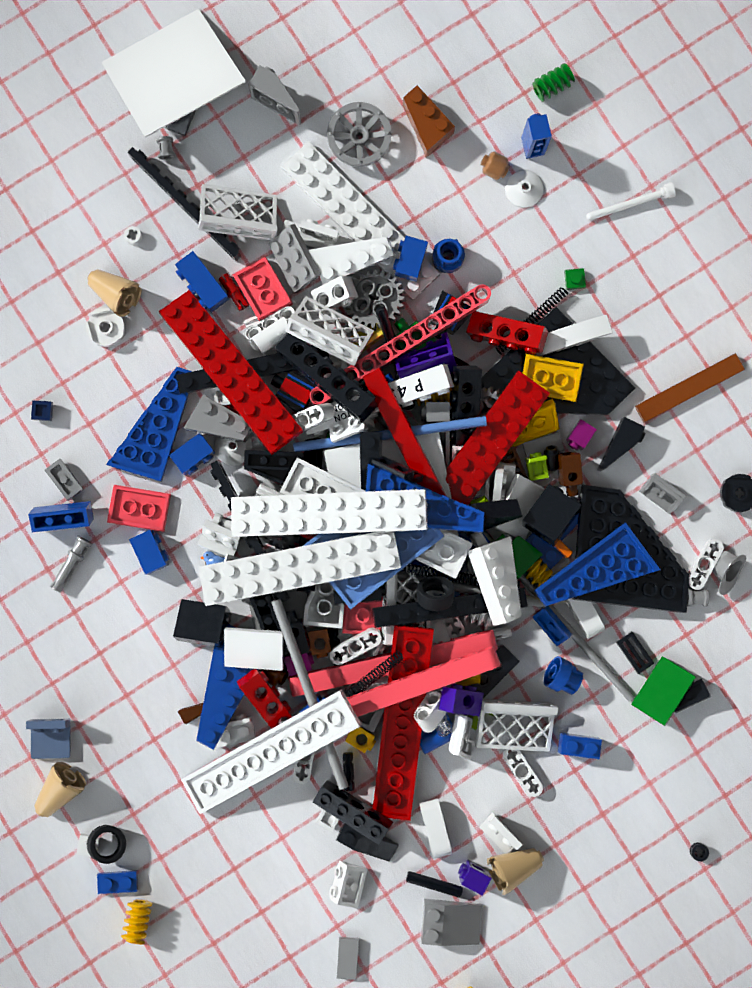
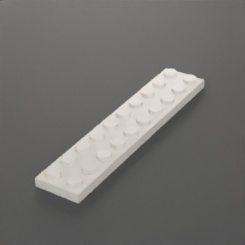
(350, 210)
(305, 478)
(329, 513)
(299, 567)
(271, 751)

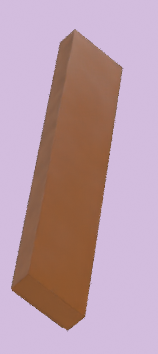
(689, 388)

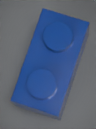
(410, 259)
(192, 454)
(149, 551)
(579, 745)

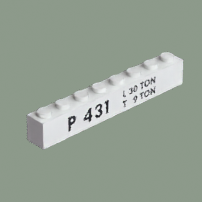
(406, 391)

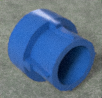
(453, 247)
(562, 676)

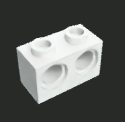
(334, 291)

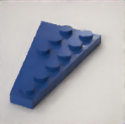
(153, 435)
(441, 510)
(608, 562)
(220, 698)

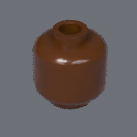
(276, 677)

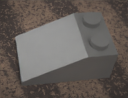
(268, 90)
(450, 923)

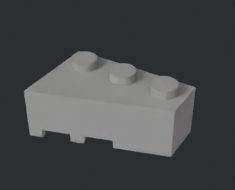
(218, 421)

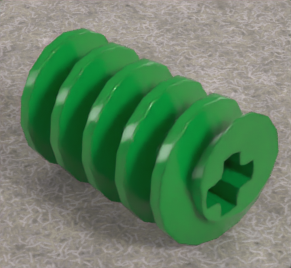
(552, 81)

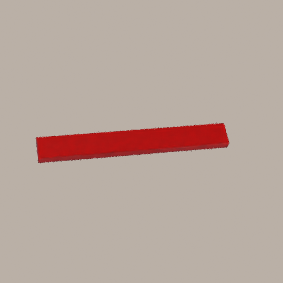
(401, 429)

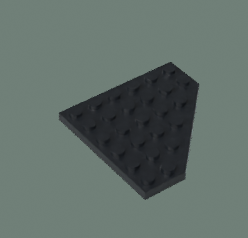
(601, 383)
(661, 590)

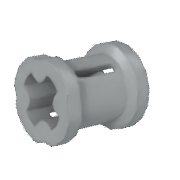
(165, 147)
(698, 597)

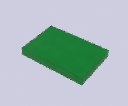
(663, 691)

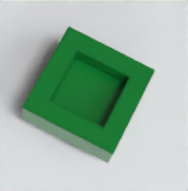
(575, 279)

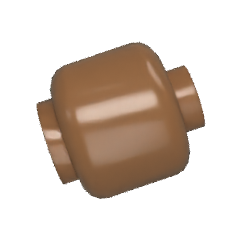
(495, 165)

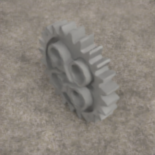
(391, 302)

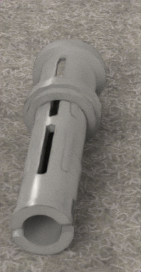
(75, 556)

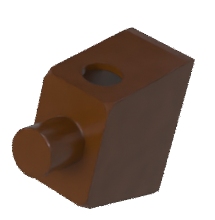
(570, 463)

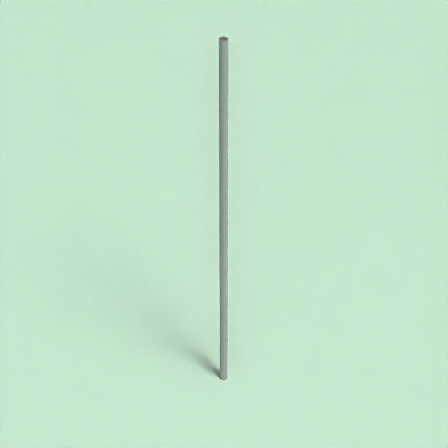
(576, 637)

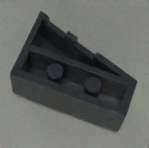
(271, 466)

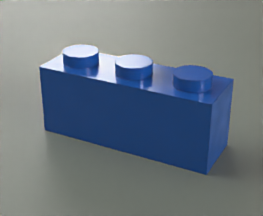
(536, 135)
(201, 282)
(61, 516)

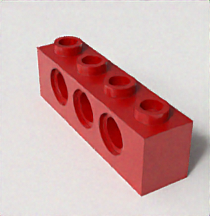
(481, 321)
(249, 686)

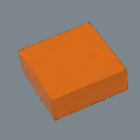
(561, 547)

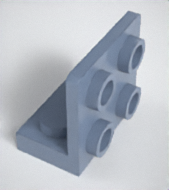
(49, 738)

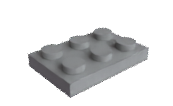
(294, 258)

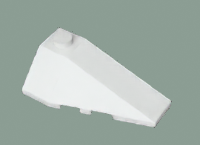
(321, 610)

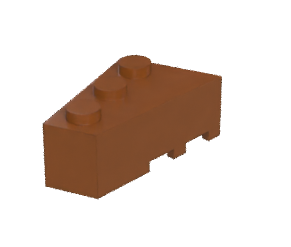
(427, 120)

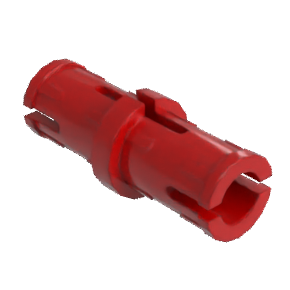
(233, 292)

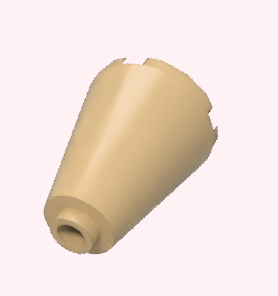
(115, 291)
(59, 789)
(514, 868)

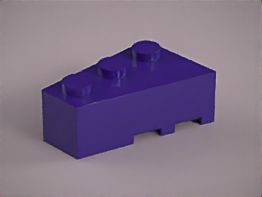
(430, 356)

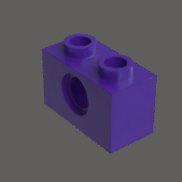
(460, 700)
(474, 877)

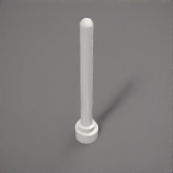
(666, 191)

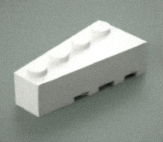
(350, 257)
(497, 579)

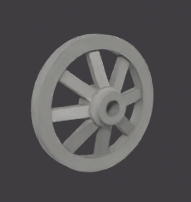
(359, 130)

